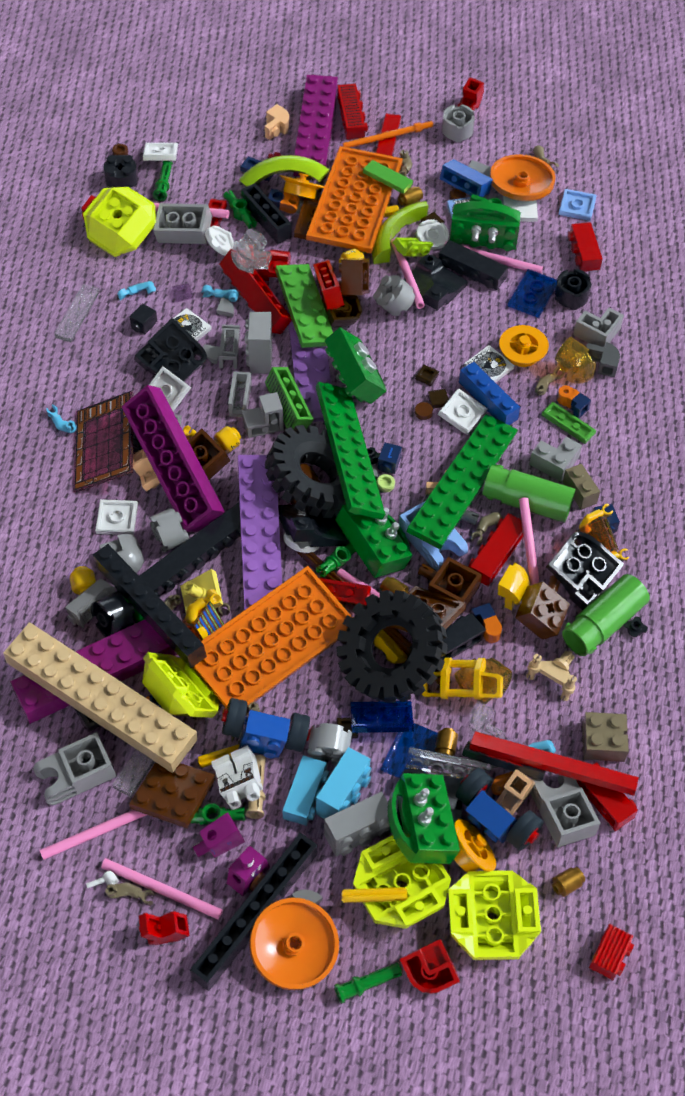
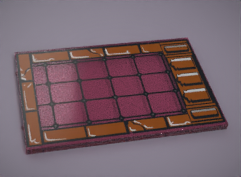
(102, 443)

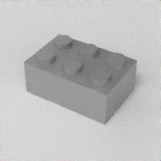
(182, 223)
(259, 342)
(357, 825)

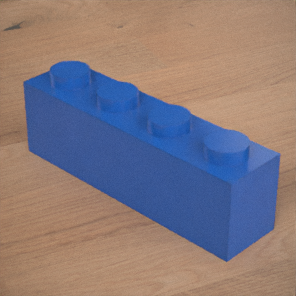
(489, 394)

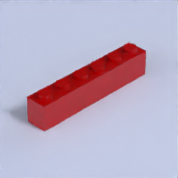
(256, 293)

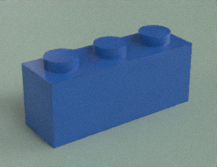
(465, 178)

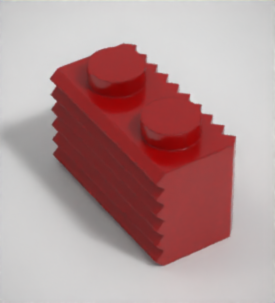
(611, 951)

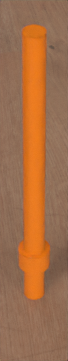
(416, 127)

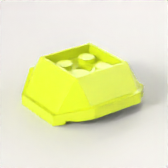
(122, 233)
(178, 687)
(385, 866)
(496, 893)

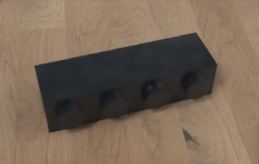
(266, 213)
(473, 265)
(461, 635)

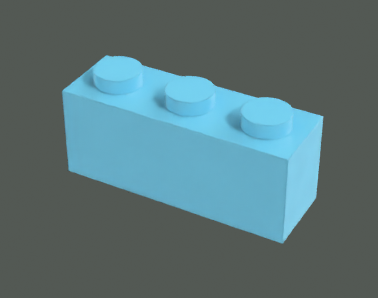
(304, 790)

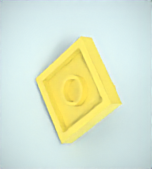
(199, 586)

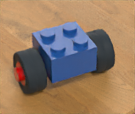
(265, 732)
(494, 818)

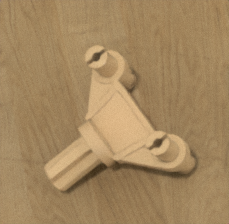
(555, 670)

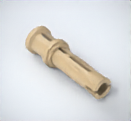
(255, 807)

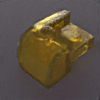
(576, 361)
(465, 678)

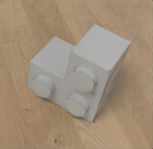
(596, 329)
(266, 418)
(555, 460)

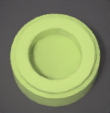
(385, 483)

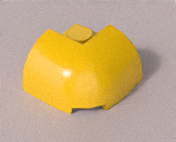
(513, 585)

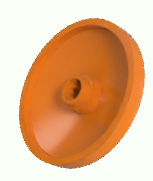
(522, 177)
(294, 944)

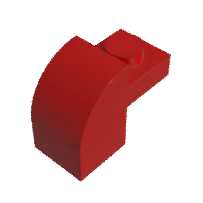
(472, 93)
(163, 929)

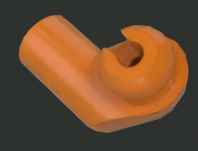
(499, 783)

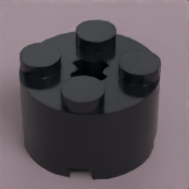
(120, 171)
(573, 289)
(112, 613)

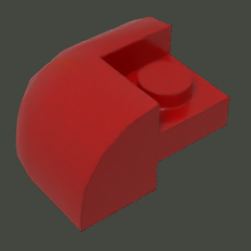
(278, 258)
(430, 968)

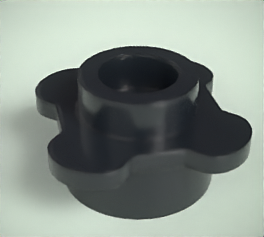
(373, 455)
(634, 632)

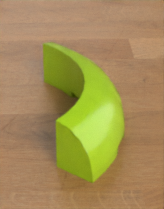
(284, 164)
(392, 225)

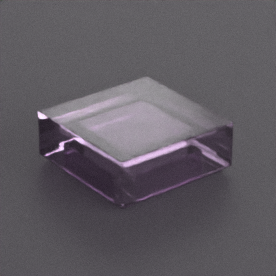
(182, 292)

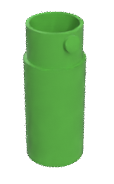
(544, 496)
(605, 615)

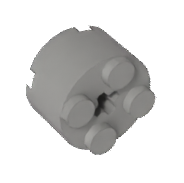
(458, 123)
(394, 295)
(168, 530)
(328, 742)

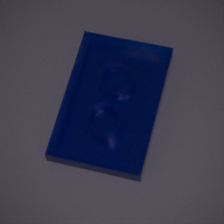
(533, 293)
(381, 717)

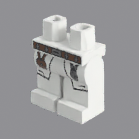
(238, 776)

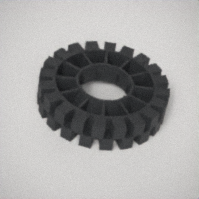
(283, 466)

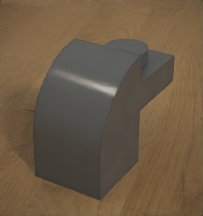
(606, 356)

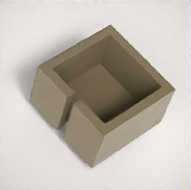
(605, 736)

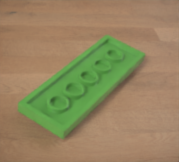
(304, 304)

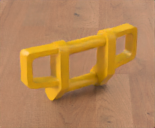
(477, 692)

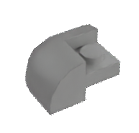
(129, 549)

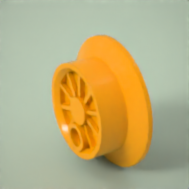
(300, 186)
(523, 345)
(474, 849)

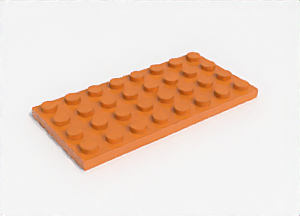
(352, 202)
(271, 639)

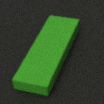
(388, 176)
(569, 422)

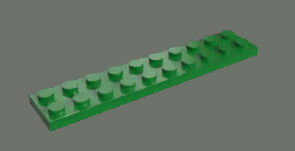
(349, 451)
(461, 482)

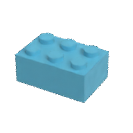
(344, 784)

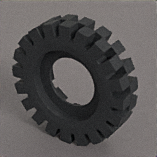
(358, 639)

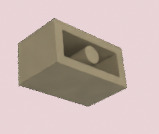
(586, 490)

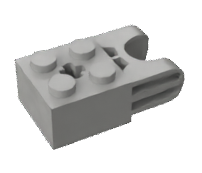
(77, 768)
(565, 811)

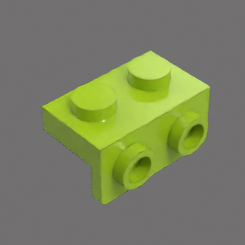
(412, 247)

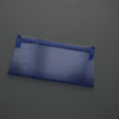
(397, 756)

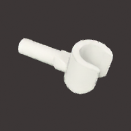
(108, 877)

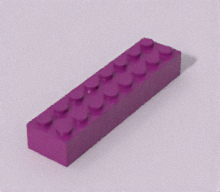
(317, 119)
(172, 458)
(117, 655)

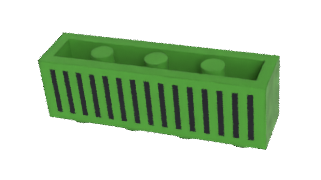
(294, 407)

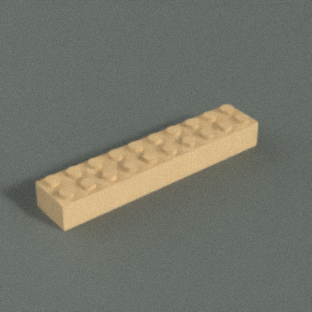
(101, 697)

